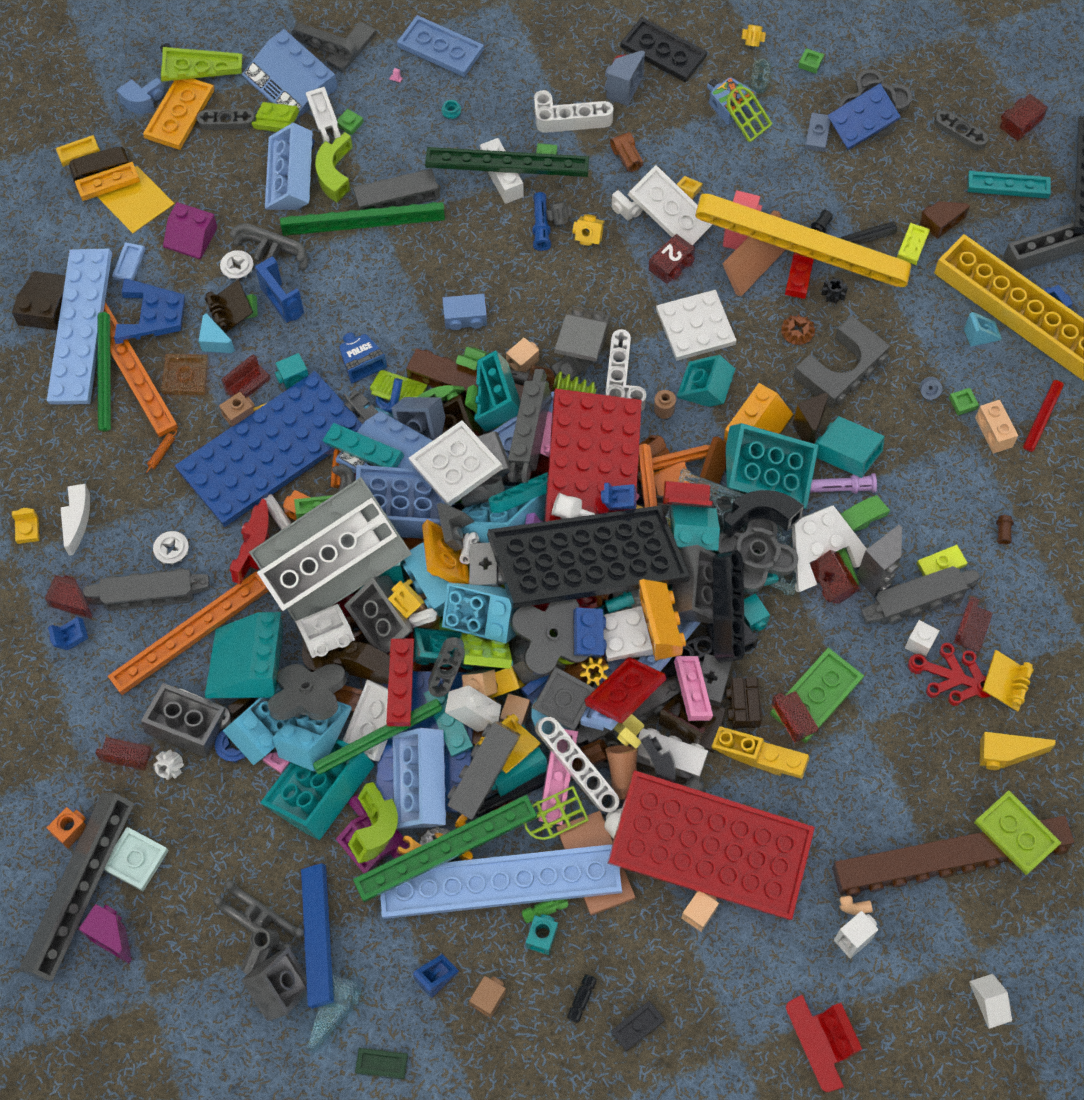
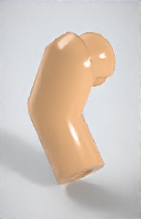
(854, 908)

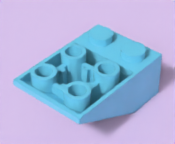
(479, 611)
(254, 730)
(309, 740)

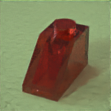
(67, 596)

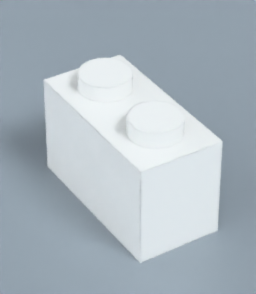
(472, 708)
(856, 934)

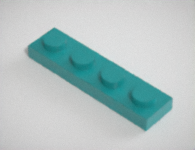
(1009, 184)
(362, 447)

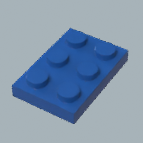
(864, 116)

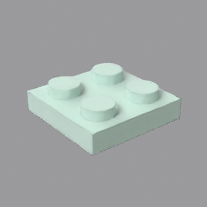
(135, 859)

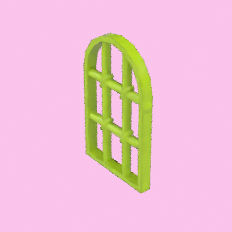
(755, 114)
(548, 826)

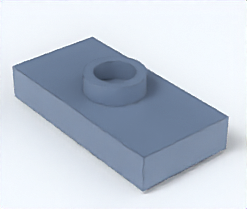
(817, 132)

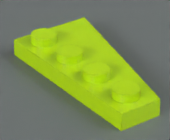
(191, 63)

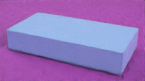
(128, 262)

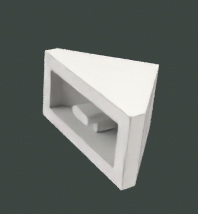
(992, 1000)

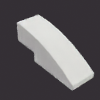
(75, 517)

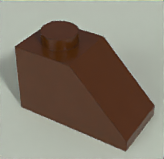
(943, 216)

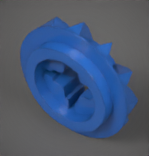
(222, 748)

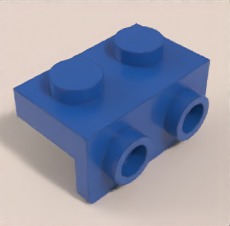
(589, 632)

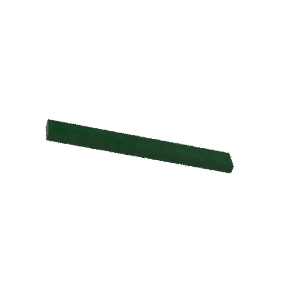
(507, 162)

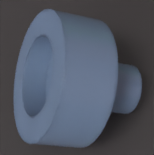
(930, 388)

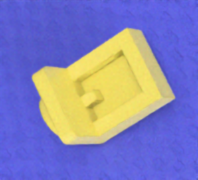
(629, 730)

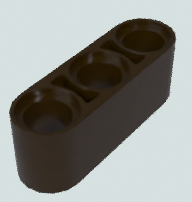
(97, 162)

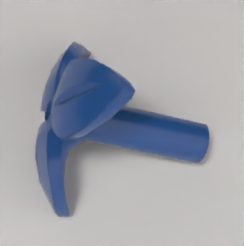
(394, 396)

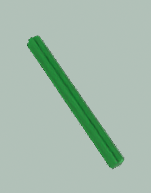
(103, 364)
(375, 738)

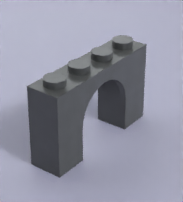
(867, 348)

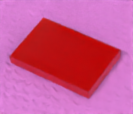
(625, 690)

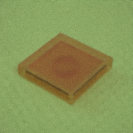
(184, 374)

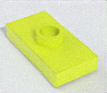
(913, 243)
(942, 560)

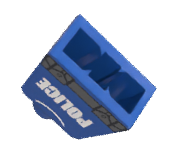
(361, 356)

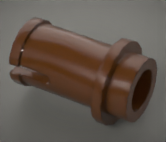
(1004, 529)

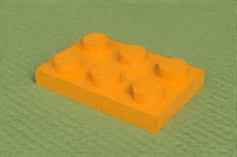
(440, 557)

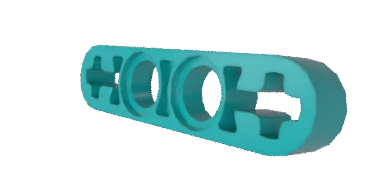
(518, 494)

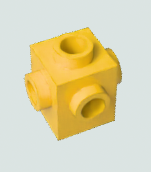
(595, 227)

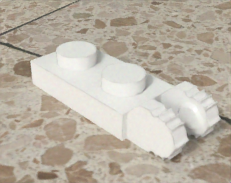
(322, 112)

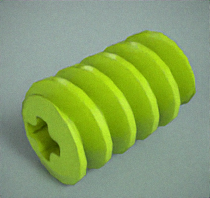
(574, 385)

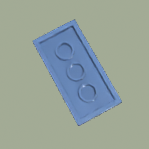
(440, 46)

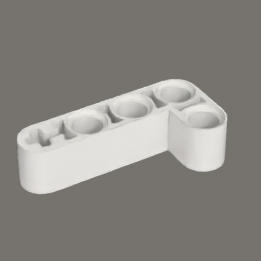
(570, 116)
(620, 369)

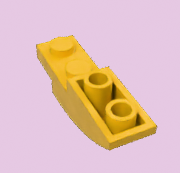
(759, 754)

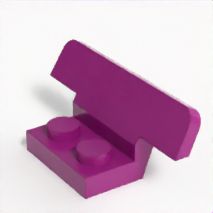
(362, 822)

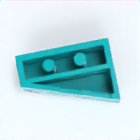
(497, 392)

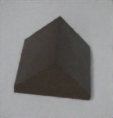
(809, 416)
(675, 719)

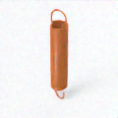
(161, 450)

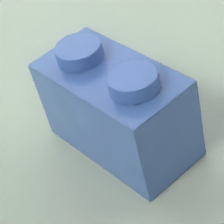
(465, 311)

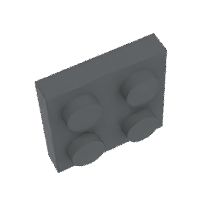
(563, 698)

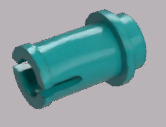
(620, 602)

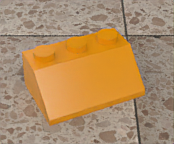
(762, 410)
(661, 619)

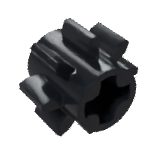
(834, 290)

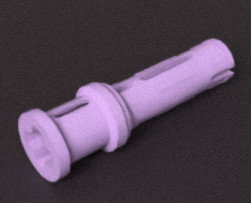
(852, 484)

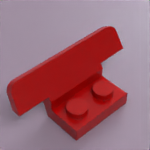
(825, 1039)

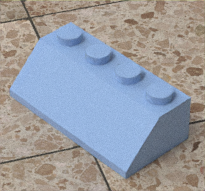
(288, 168)
(419, 778)

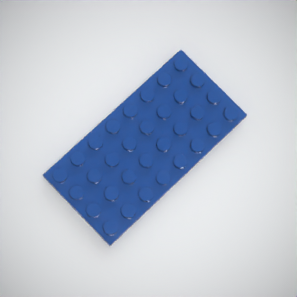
(266, 449)

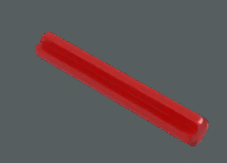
(1043, 416)

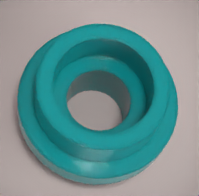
(451, 105)

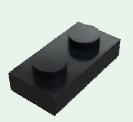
(637, 1026)

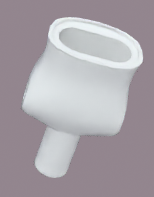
(568, 507)

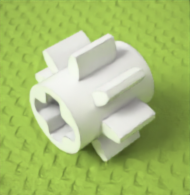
(168, 764)

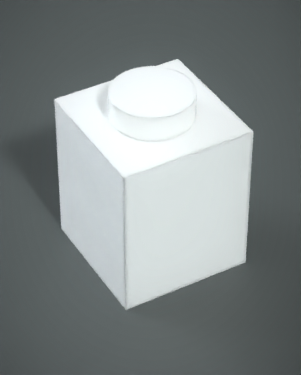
(922, 638)

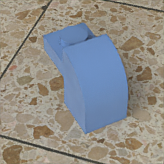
(140, 99)

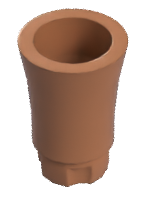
(621, 762)

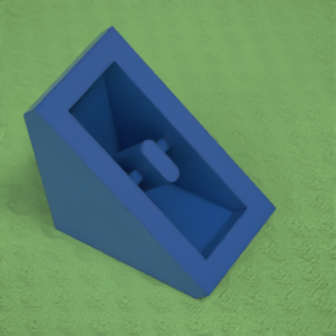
(435, 975)

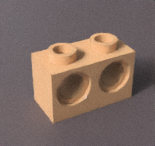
(996, 426)

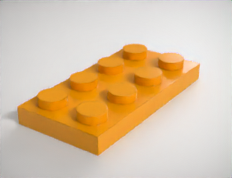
(178, 112)

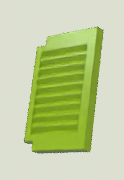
(384, 381)

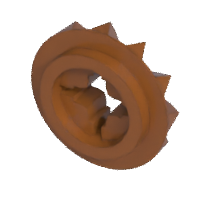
(794, 336)

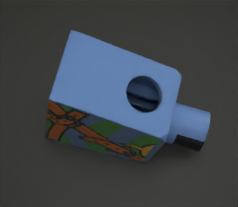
(719, 96)

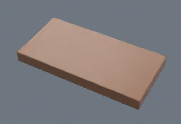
(750, 262)
(594, 834)

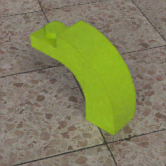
(330, 180)
(372, 840)

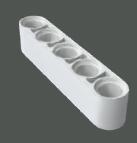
(587, 769)

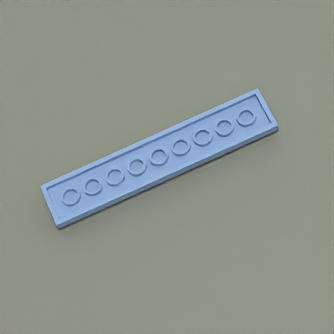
(505, 882)

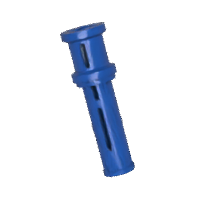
(541, 228)

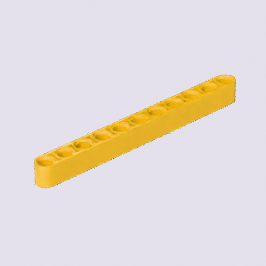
(803, 240)

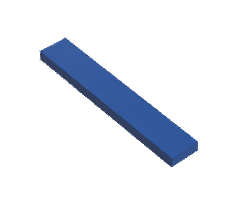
(317, 936)

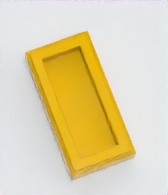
(77, 149)

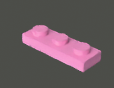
(693, 688)

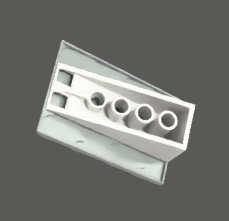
(329, 552)

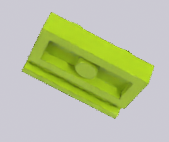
(275, 116)

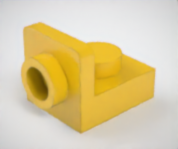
(689, 186)
(26, 525)
(405, 598)

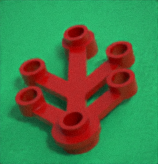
(955, 675)

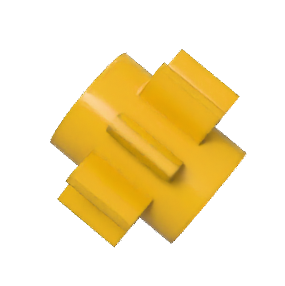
(753, 35)
(591, 664)

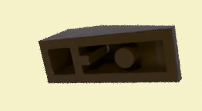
(366, 662)

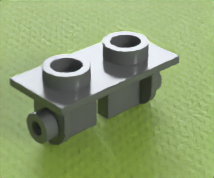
(356, 404)

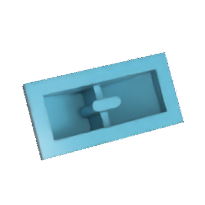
(981, 330)
(213, 338)

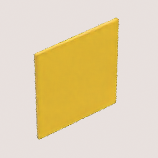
(137, 203)

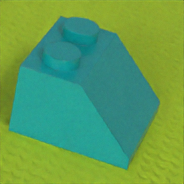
(706, 381)
(695, 526)

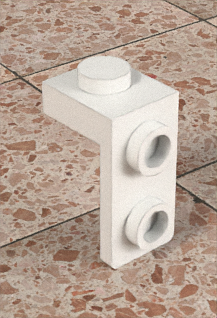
(624, 206)

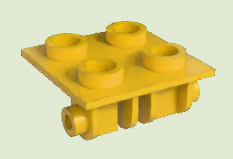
(1008, 680)
(523, 747)

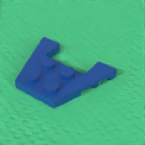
(160, 311)

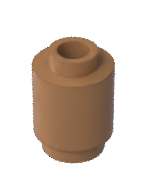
(664, 404)

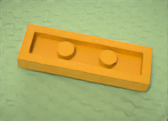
(107, 181)

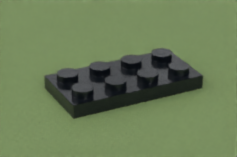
(664, 49)

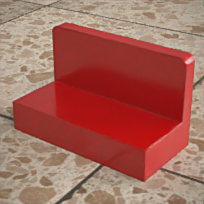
(687, 494)

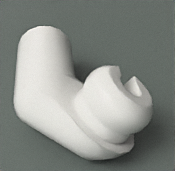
(468, 539)

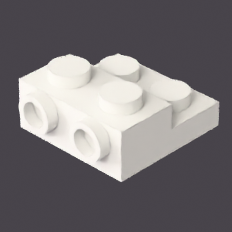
(325, 631)

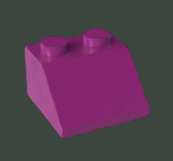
(189, 230)
(106, 930)

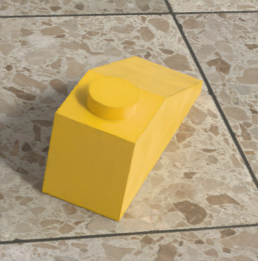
(1005, 750)

